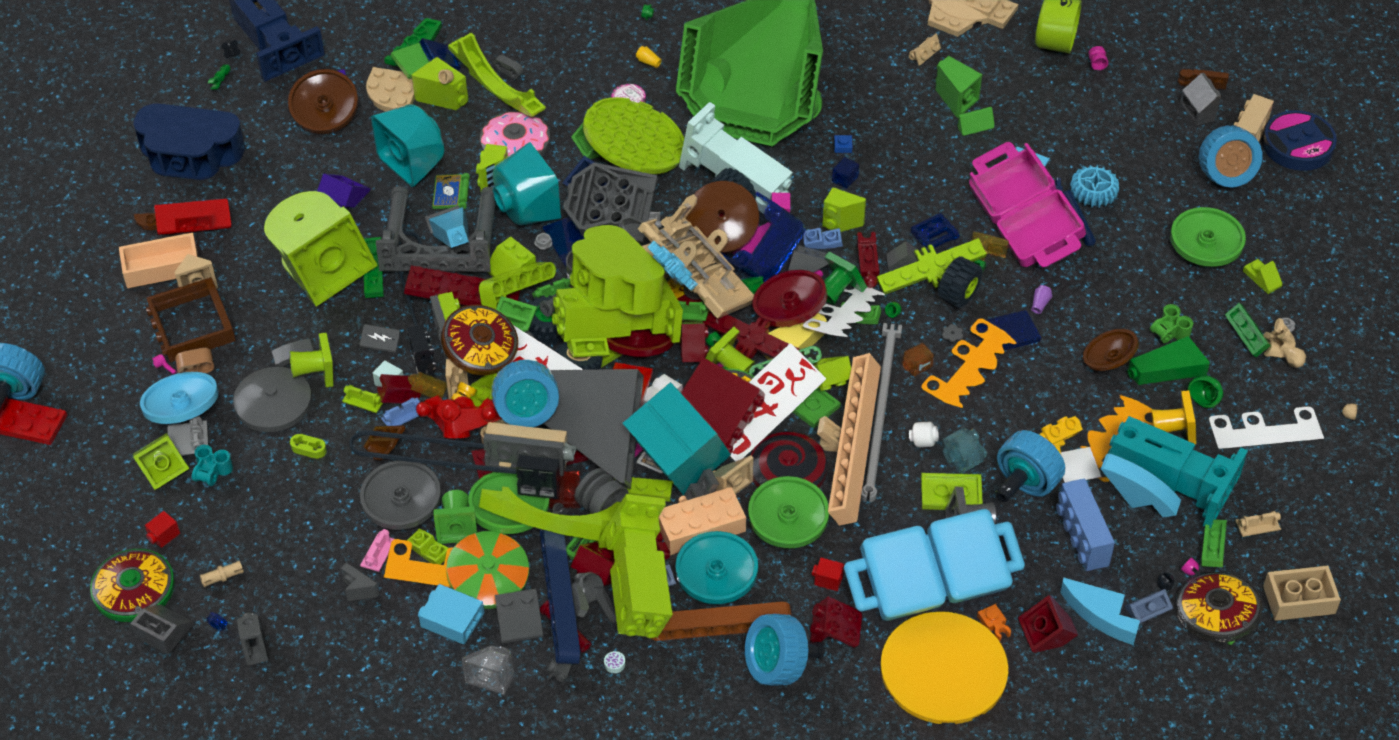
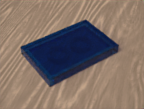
(1017, 326)

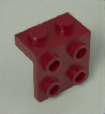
(837, 621)

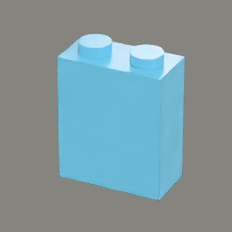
(451, 614)

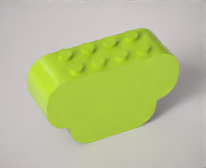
(616, 272)

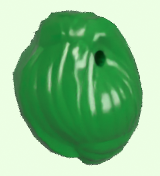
(1206, 391)

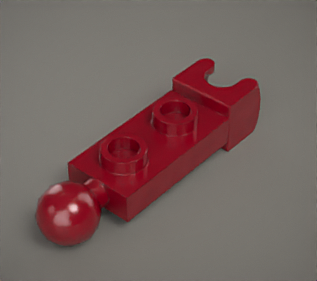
(868, 259)

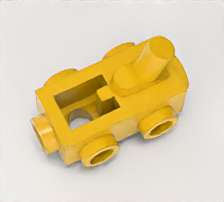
(1064, 430)

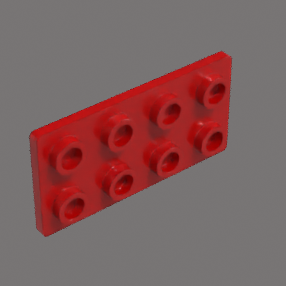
(192, 216)

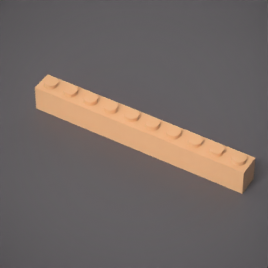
(854, 440)

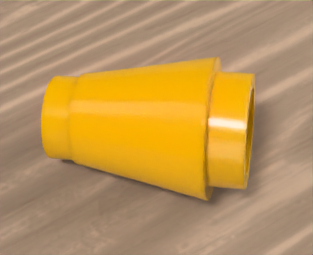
(648, 57)

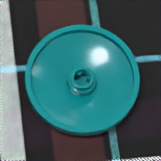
(716, 567)

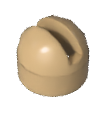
(445, 76)
(1350, 411)

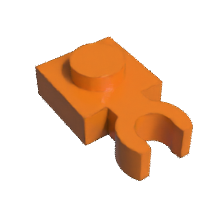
(994, 620)

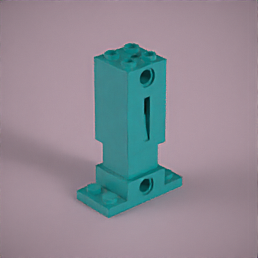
(1179, 465)

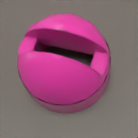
(1189, 566)

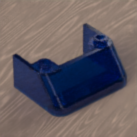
(774, 246)

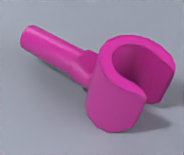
(160, 361)

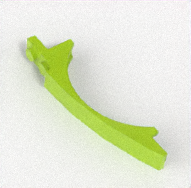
(470, 54)
(508, 505)

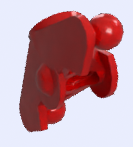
(458, 416)

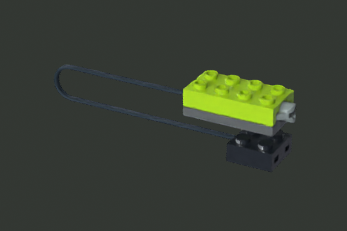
(442, 307)

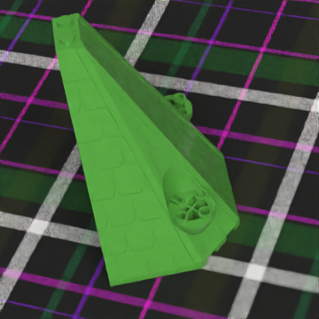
(755, 66)

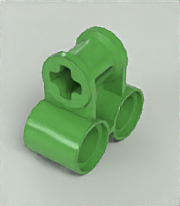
(1172, 325)

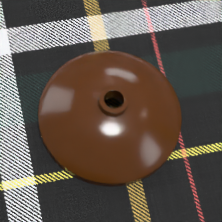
(1111, 350)

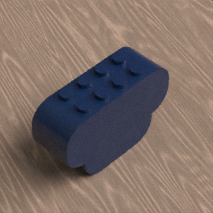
(188, 140)

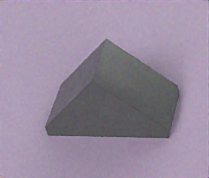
(901, 256)

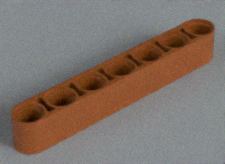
(718, 620)

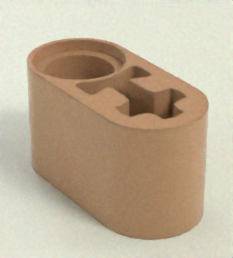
(195, 361)

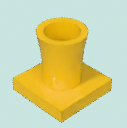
(1177, 419)

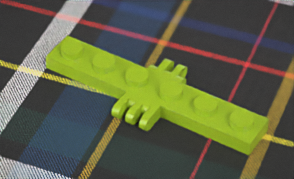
(929, 266)

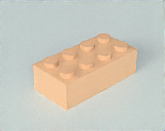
(155, 259)
(700, 515)

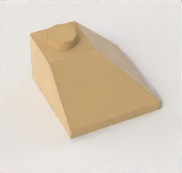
(735, 475)

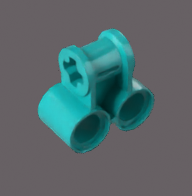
(211, 465)

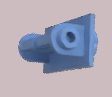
(399, 416)

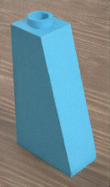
(451, 227)

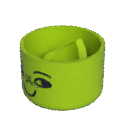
(1058, 25)

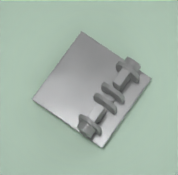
(189, 435)

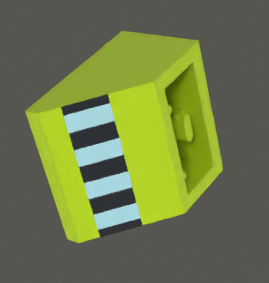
(489, 159)

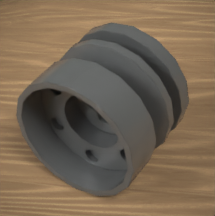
(599, 491)

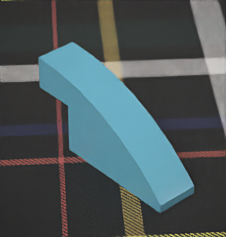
(1140, 486)
(1100, 609)

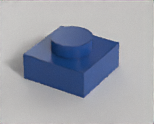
(843, 143)

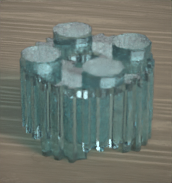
(964, 449)

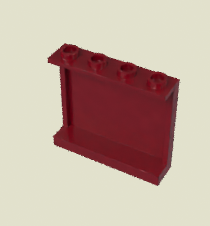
(723, 400)

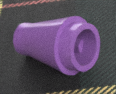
(1042, 296)

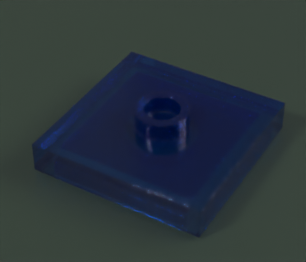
(434, 49)

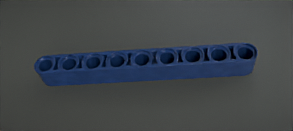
(560, 598)

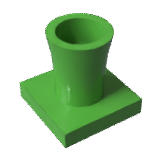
(455, 519)

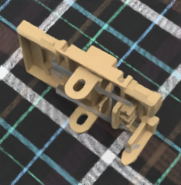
(717, 282)

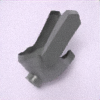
(587, 589)

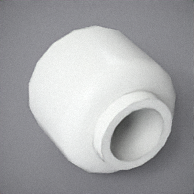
(924, 434)

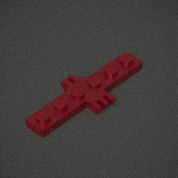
(751, 337)

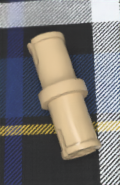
(221, 573)

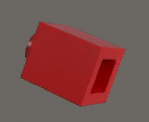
(162, 529)
(828, 574)

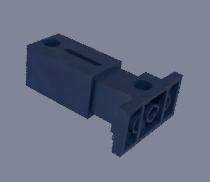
(279, 44)

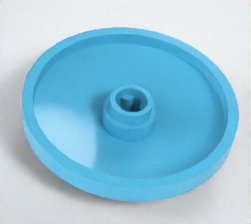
(179, 397)

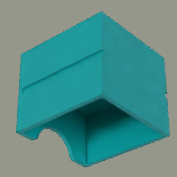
(676, 437)

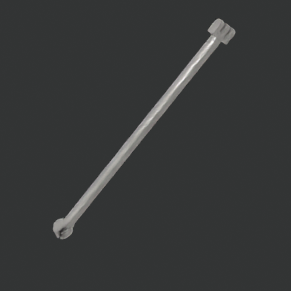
(891, 336)

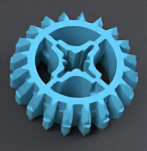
(1105, 185)

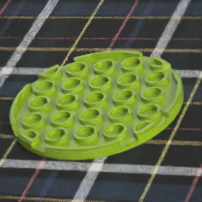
(633, 135)

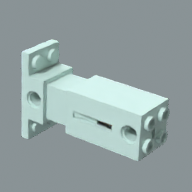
(715, 149)

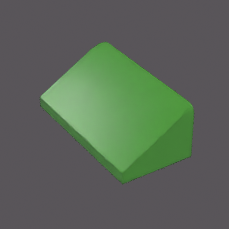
(976, 121)

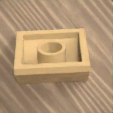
(193, 270)

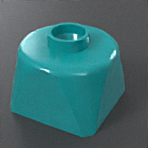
(408, 141)
(526, 187)

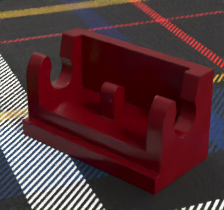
(396, 389)

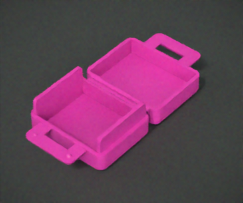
(1026, 206)

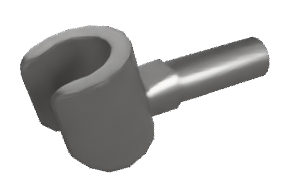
(558, 509)

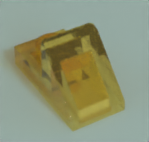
(992, 244)

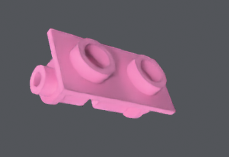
(378, 551)

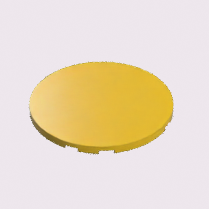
(944, 667)

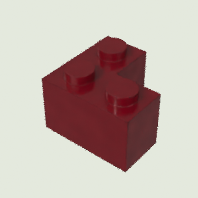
(693, 341)

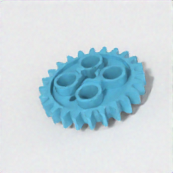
(672, 265)

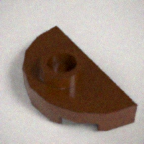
(146, 221)

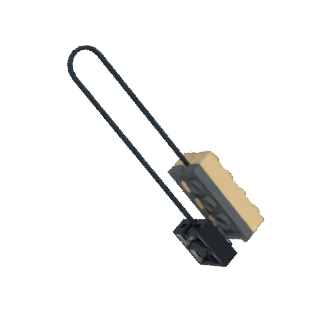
(530, 452)

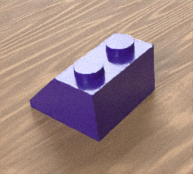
(342, 190)

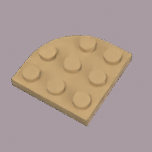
(389, 89)

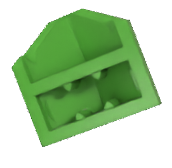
(517, 312)

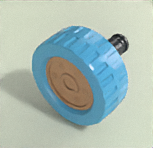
(1230, 156)

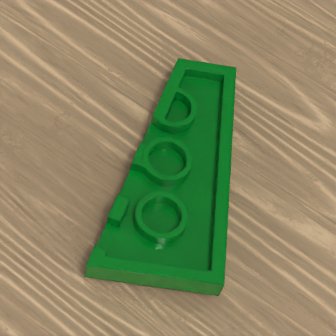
(426, 29)

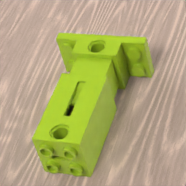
(579, 319)
(639, 569)

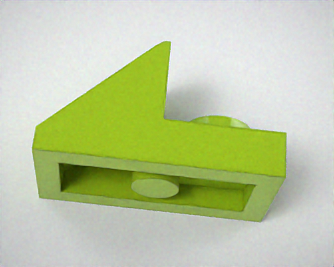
(1264, 275)

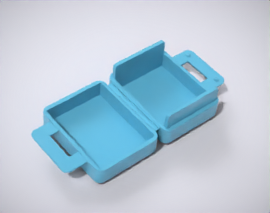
(918, 570)

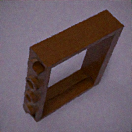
(183, 295)

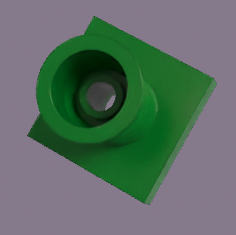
(842, 276)

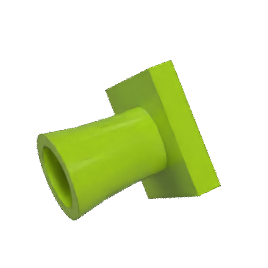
(727, 355)
(314, 361)

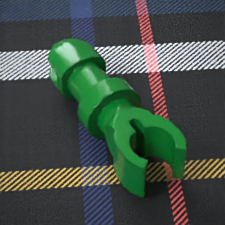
(219, 76)

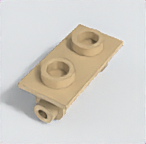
(925, 50)
(1259, 524)

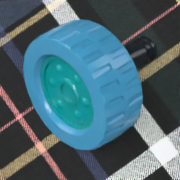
(19, 373)
(525, 393)
(1029, 465)
(778, 649)

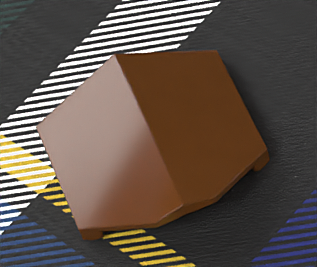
(381, 444)

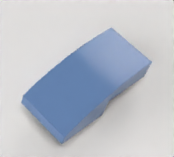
(822, 240)

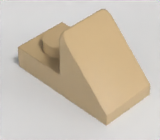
(829, 434)

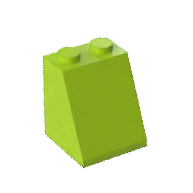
(431, 91)

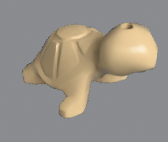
(1284, 344)

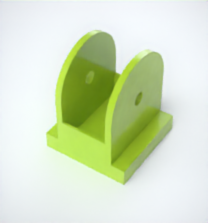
(320, 250)

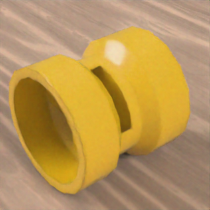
(465, 390)

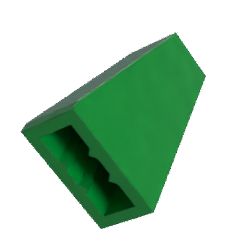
(1171, 362)

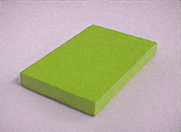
(938, 488)

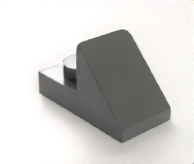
(358, 584)

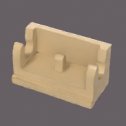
(454, 376)

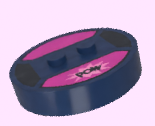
(1299, 140)

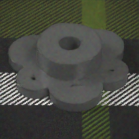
(952, 333)

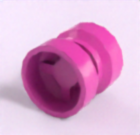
(1098, 58)

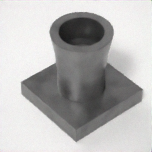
(958, 506)

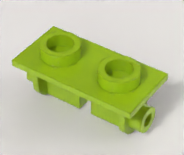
(362, 399)

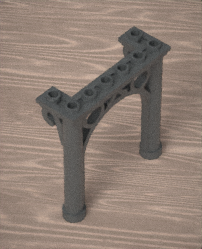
(435, 257)

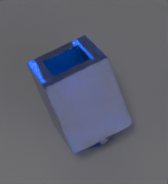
(845, 172)

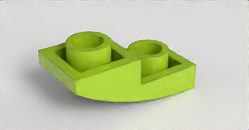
(427, 547)

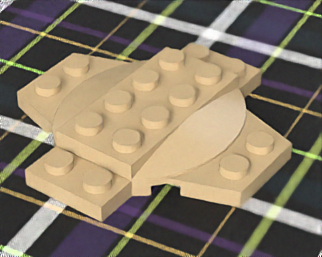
(960, 15)

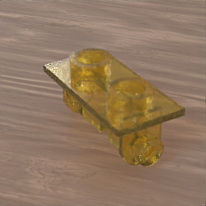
(427, 384)

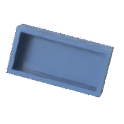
(1085, 525)

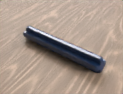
(1089, 237)

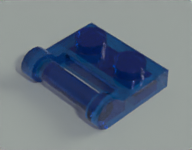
(933, 227)

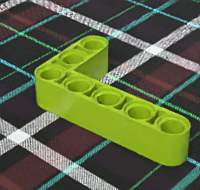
(514, 280)

